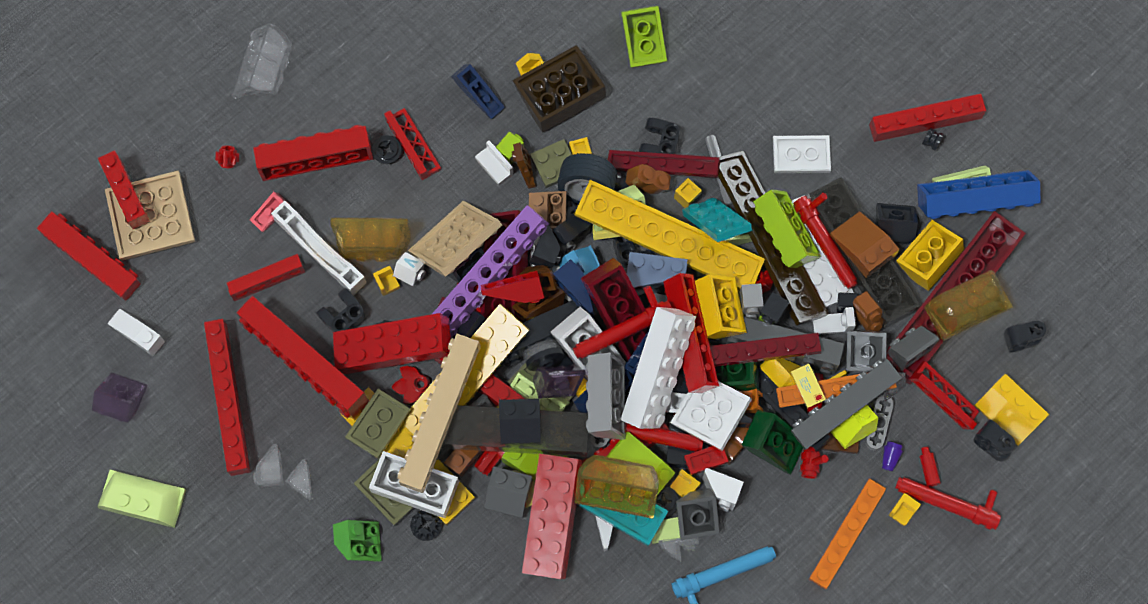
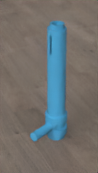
(694, 582)

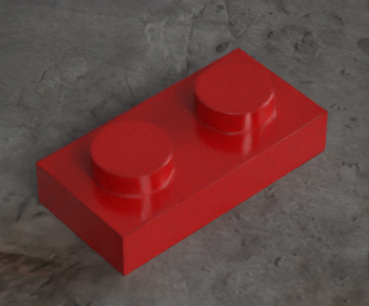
(705, 458)

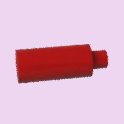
(929, 468)

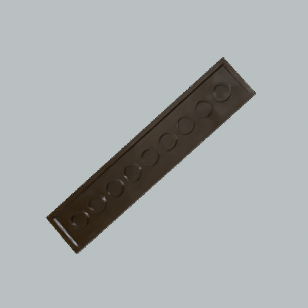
(792, 283)

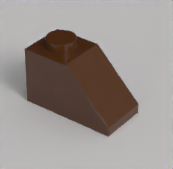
(545, 275)

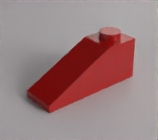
(518, 288)

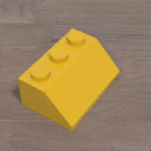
(930, 254)
(720, 306)
(1011, 409)

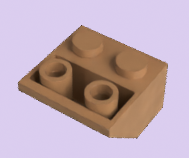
(550, 206)

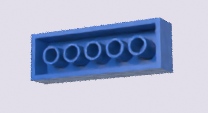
(978, 194)

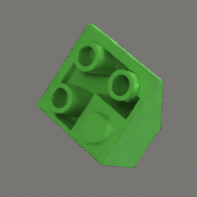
(358, 540)

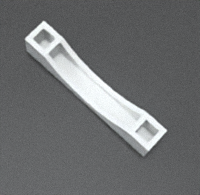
(309, 240)

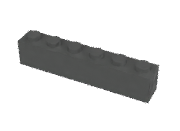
(845, 404)

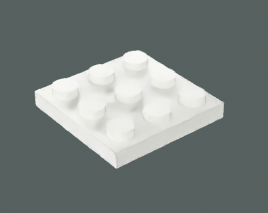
(712, 414)

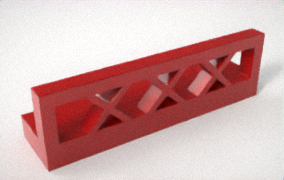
(406, 144)
(265, 277)
(941, 397)

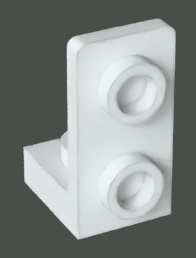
(835, 322)

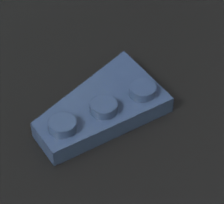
(653, 269)

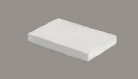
(801, 154)

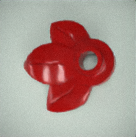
(408, 384)

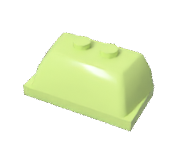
(142, 498)

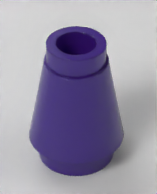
(891, 455)

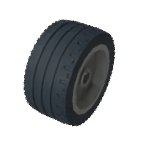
(581, 168)

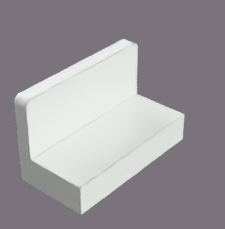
(494, 164)

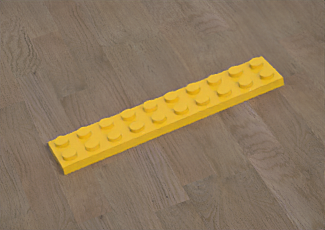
(666, 235)

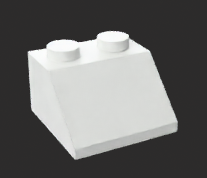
(724, 487)

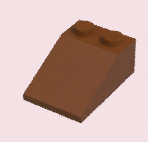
(865, 243)

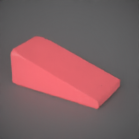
(263, 218)

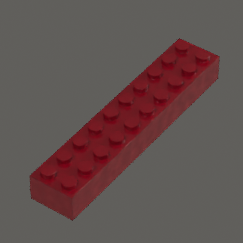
(983, 254)

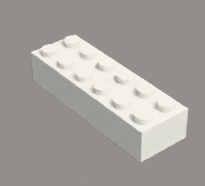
(658, 368)

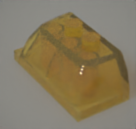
(371, 238)
(967, 305)
(617, 486)

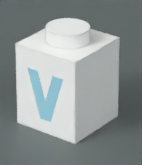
(409, 269)

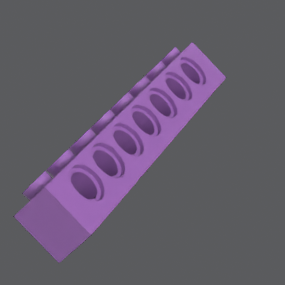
(490, 261)

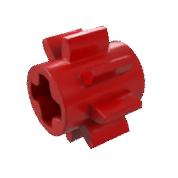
(227, 156)
(765, 281)

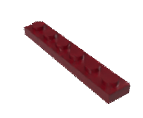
(670, 163)
(766, 349)

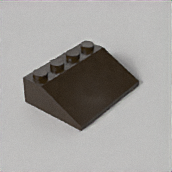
(560, 88)

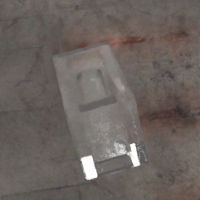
(269, 469)

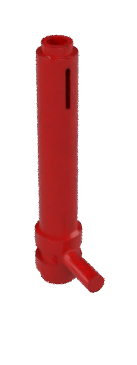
(811, 218)
(620, 330)
(666, 437)
(811, 458)
(977, 514)

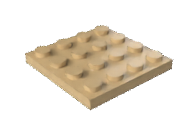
(168, 216)
(455, 238)

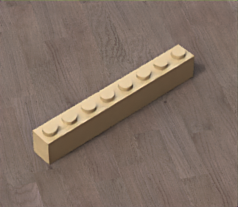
(439, 413)

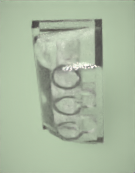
(263, 63)

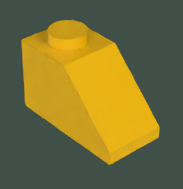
(780, 371)

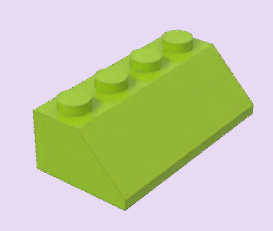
(786, 229)

